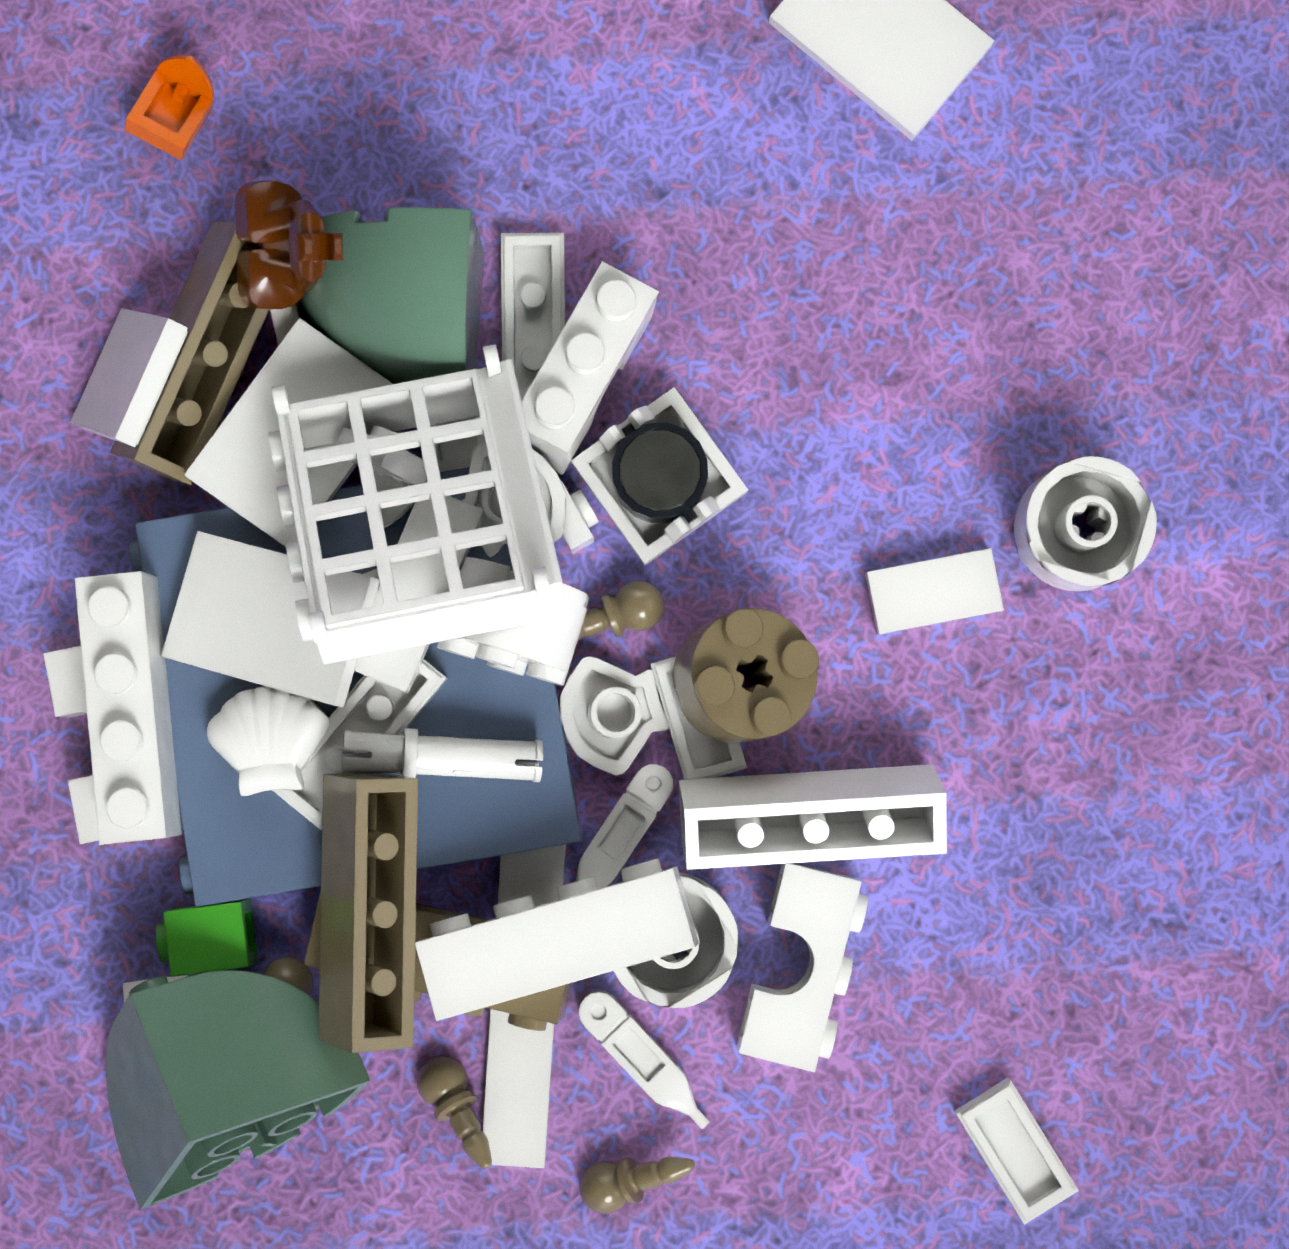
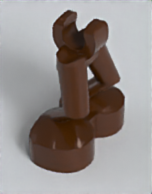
(286, 245)

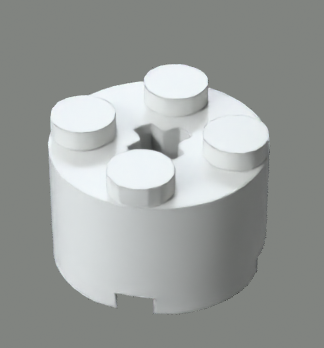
(1114, 505)
(542, 645)
(696, 972)

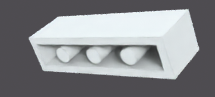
(128, 707)
(812, 816)
(556, 942)

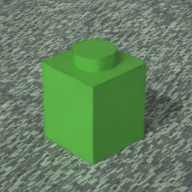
(207, 937)

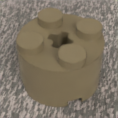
(778, 663)

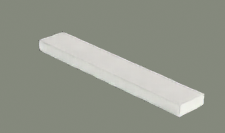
(520, 1057)

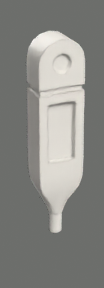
(625, 825)
(638, 1054)

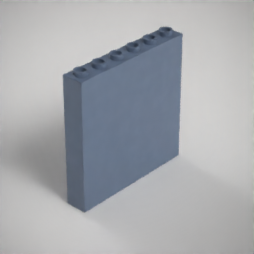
(267, 847)

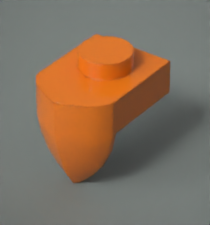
(173, 105)

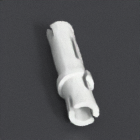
(441, 756)

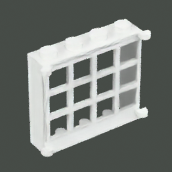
(487, 392)

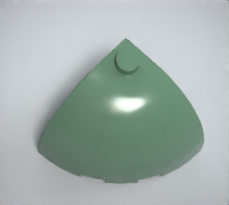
(403, 291)
(216, 1071)

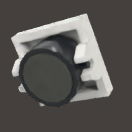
(659, 475)

